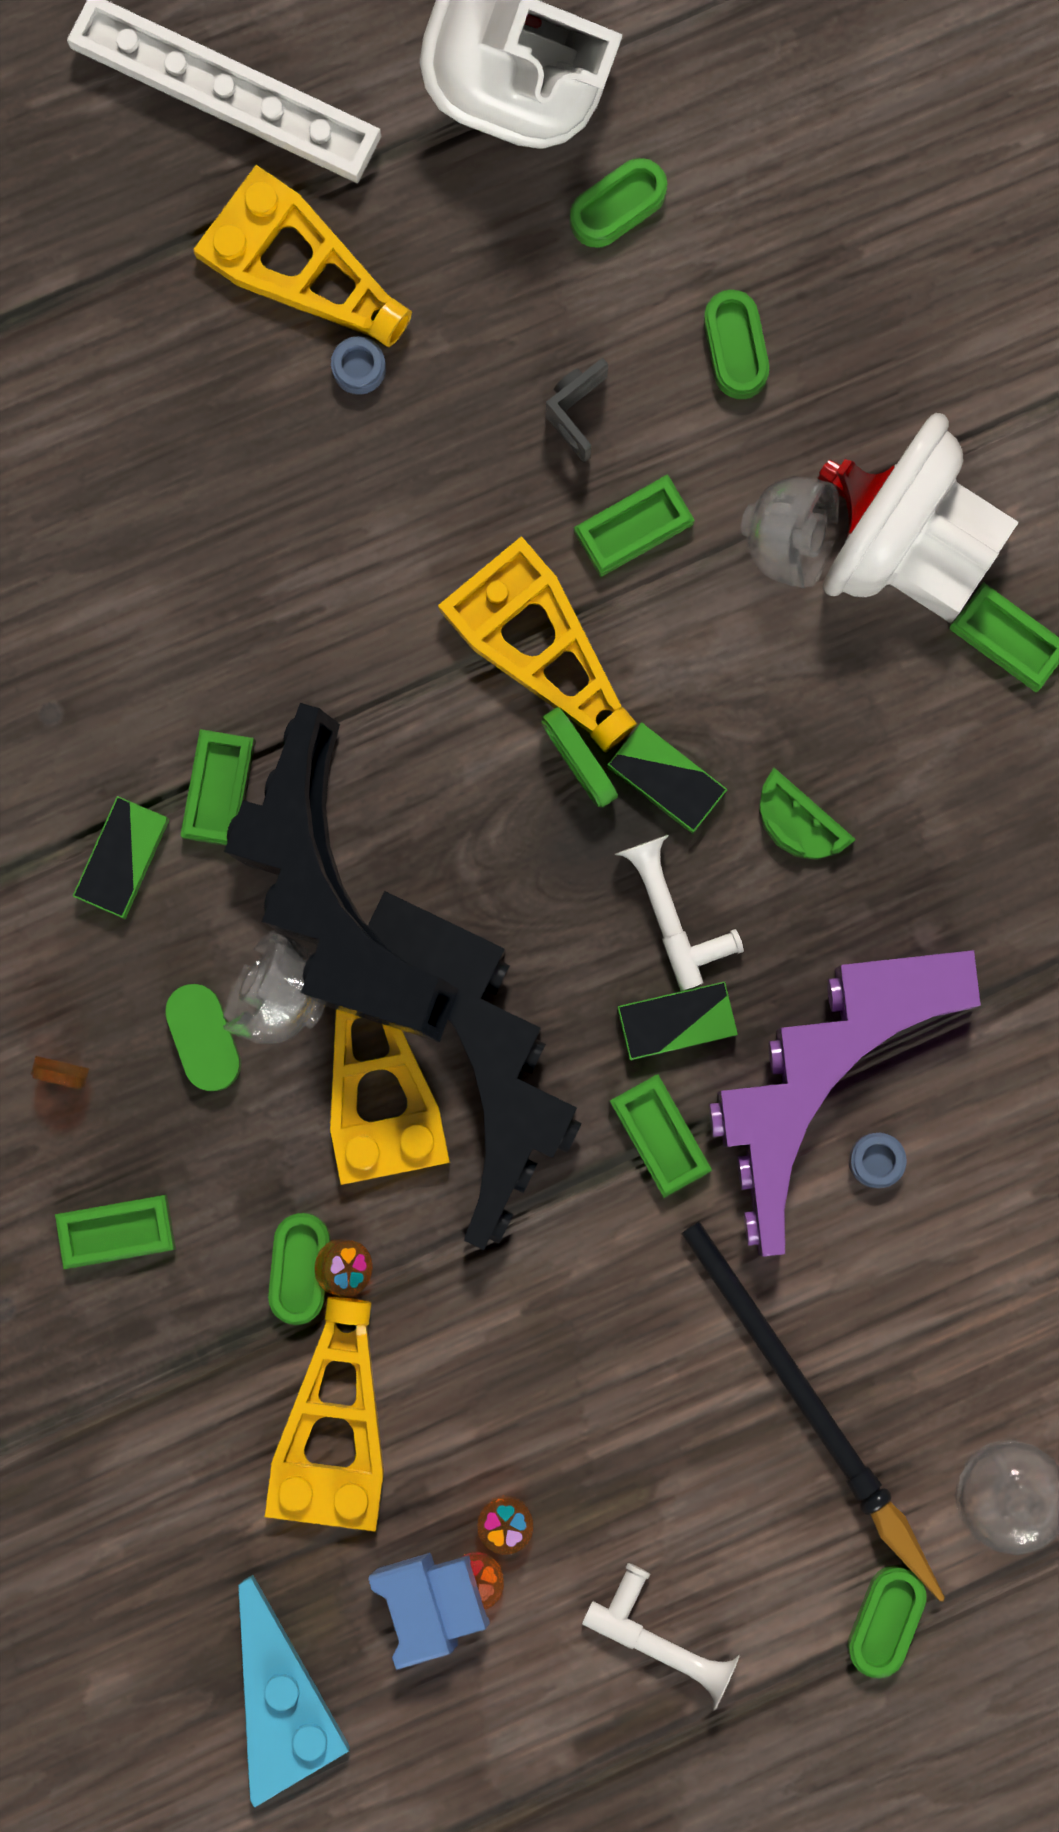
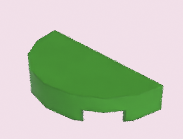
(798, 822)

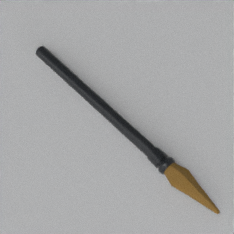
(889, 1520)

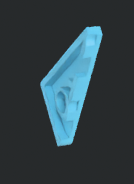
(285, 1714)

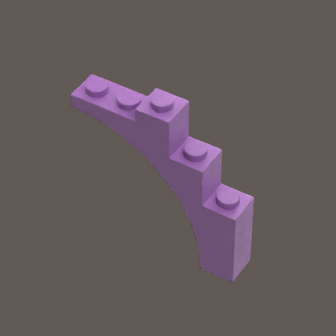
(771, 1120)

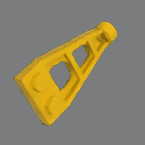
(249, 227)
(501, 593)
(388, 1145)
(327, 1492)

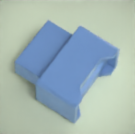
(430, 1606)

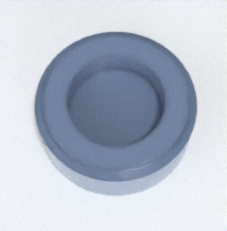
(358, 365)
(877, 1160)

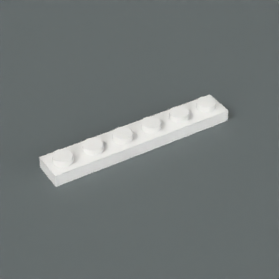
(224, 88)

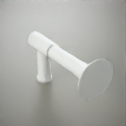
(682, 956)
(615, 1625)

